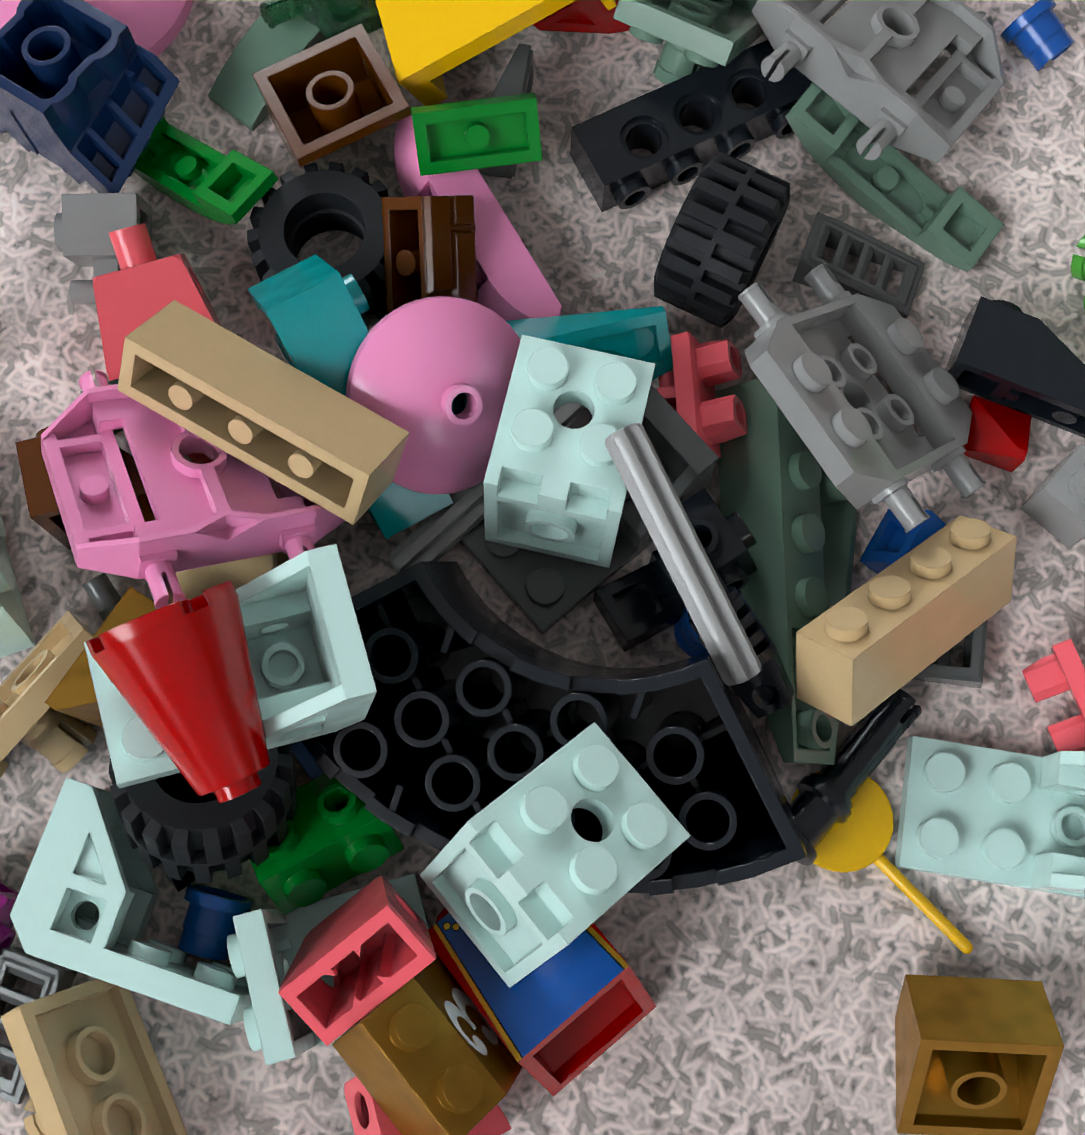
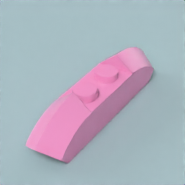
(504, 267)

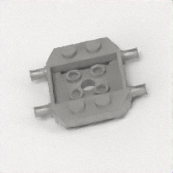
(873, 67)
(841, 407)

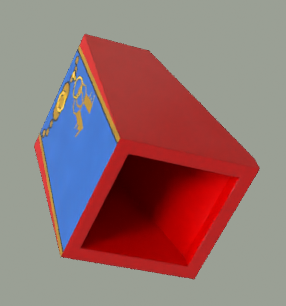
(559, 1012)

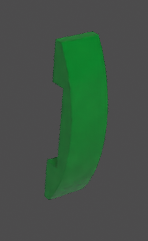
(202, 177)

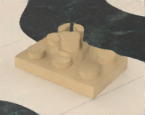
(28, 686)
(90, 1065)

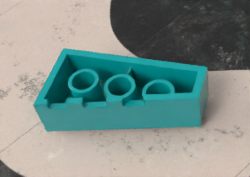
(319, 334)

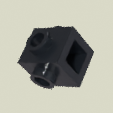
(723, 539)

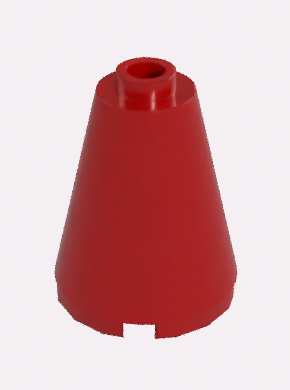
(193, 688)

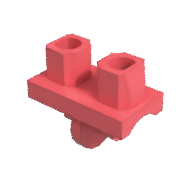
(692, 388)
(1056, 675)

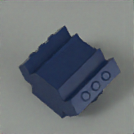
(80, 90)

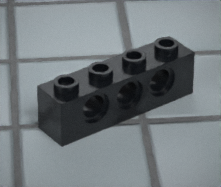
(658, 122)

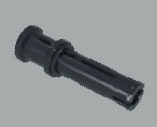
(828, 795)

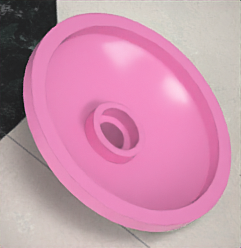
(414, 370)

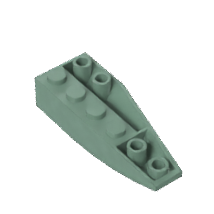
(800, 553)

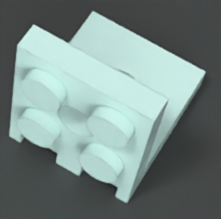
(553, 483)
(526, 877)
(264, 952)

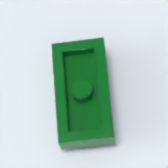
(477, 134)

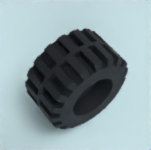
(319, 204)
(720, 238)
(210, 833)

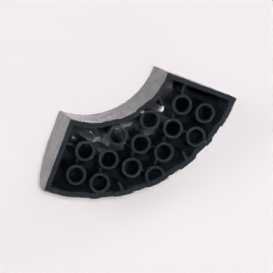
(479, 706)

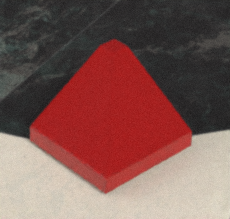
(997, 434)

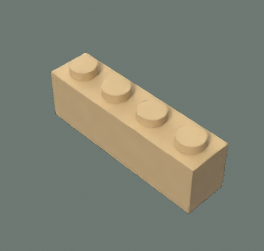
(261, 410)
(904, 619)

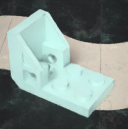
(303, 660)
(994, 816)
(92, 903)

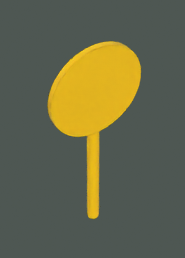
(863, 842)

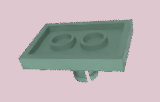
(693, 32)

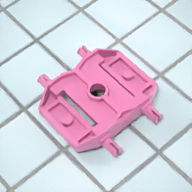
(199, 510)

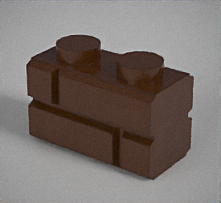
(429, 248)

